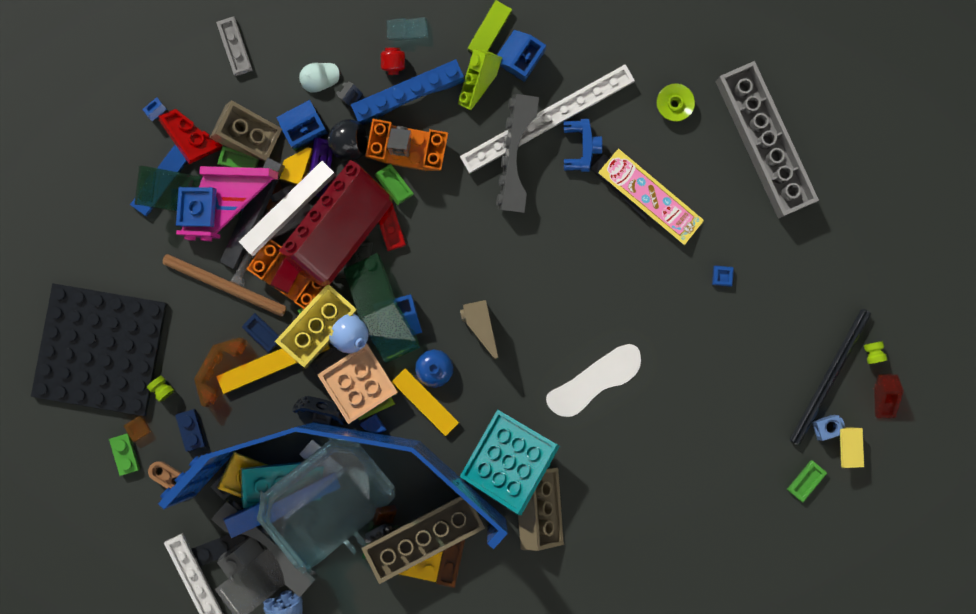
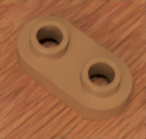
(167, 476)

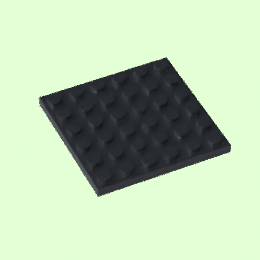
(99, 349)

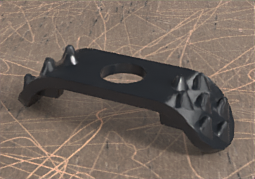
(309, 403)

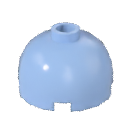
(349, 334)

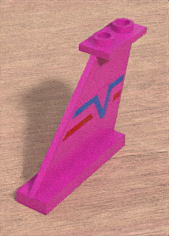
(234, 191)

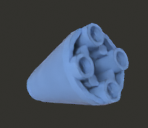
(284, 604)

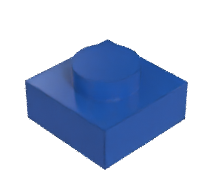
(154, 109)

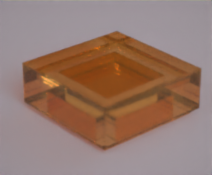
(137, 428)

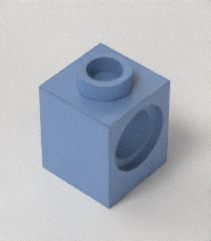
(820, 427)

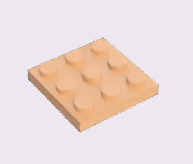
(357, 383)

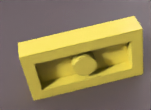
(851, 447)

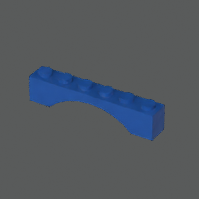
(432, 81)

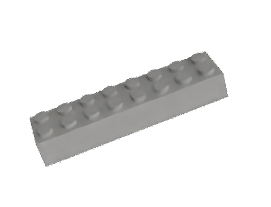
(766, 139)

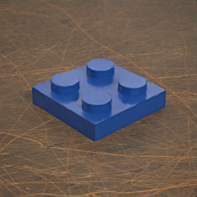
(196, 207)

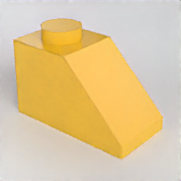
(296, 167)

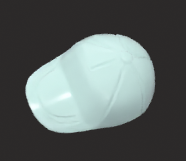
(319, 76)

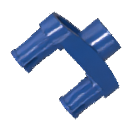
(591, 145)

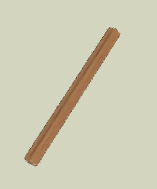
(224, 285)

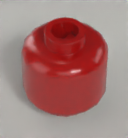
(392, 60)

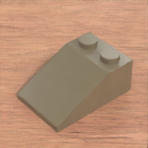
(245, 131)
(478, 321)

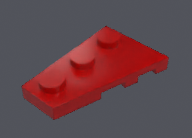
(187, 137)

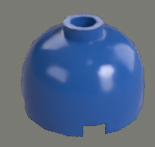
(434, 368)

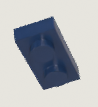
(190, 430)

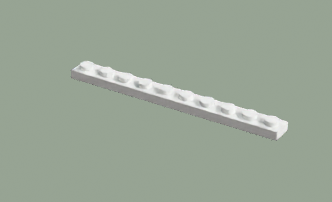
(551, 116)

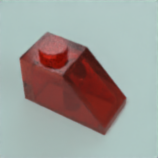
(887, 396)

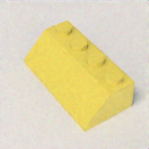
(311, 329)

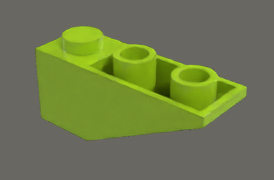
(479, 76)

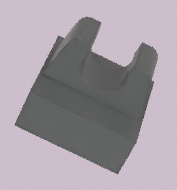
(349, 94)

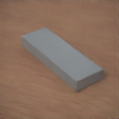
(234, 46)

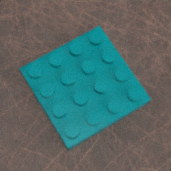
(509, 462)

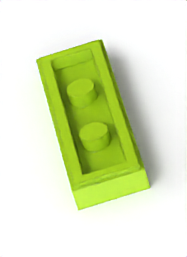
(490, 27)

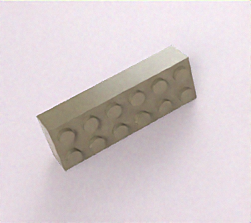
(422, 538)

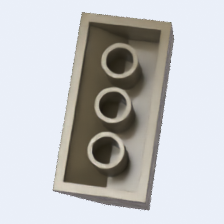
(542, 519)

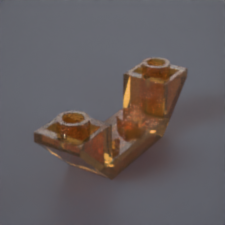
(206, 392)

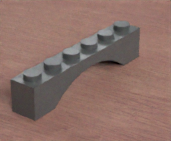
(522, 113)
(293, 578)

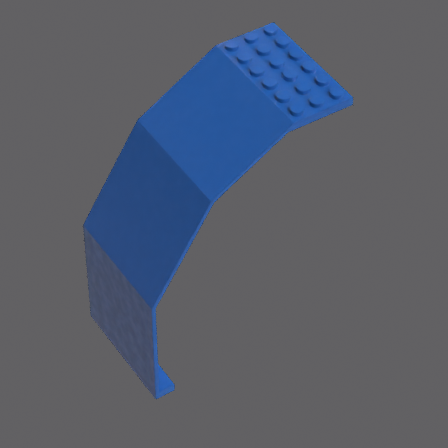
(207, 465)

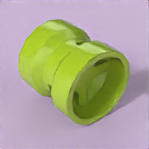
(875, 354)
(161, 389)

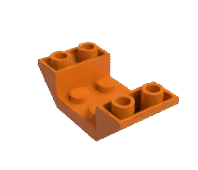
(426, 148)
(266, 266)

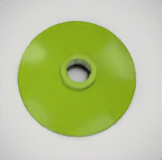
(682, 96)

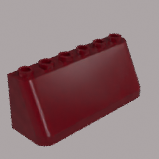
(336, 225)

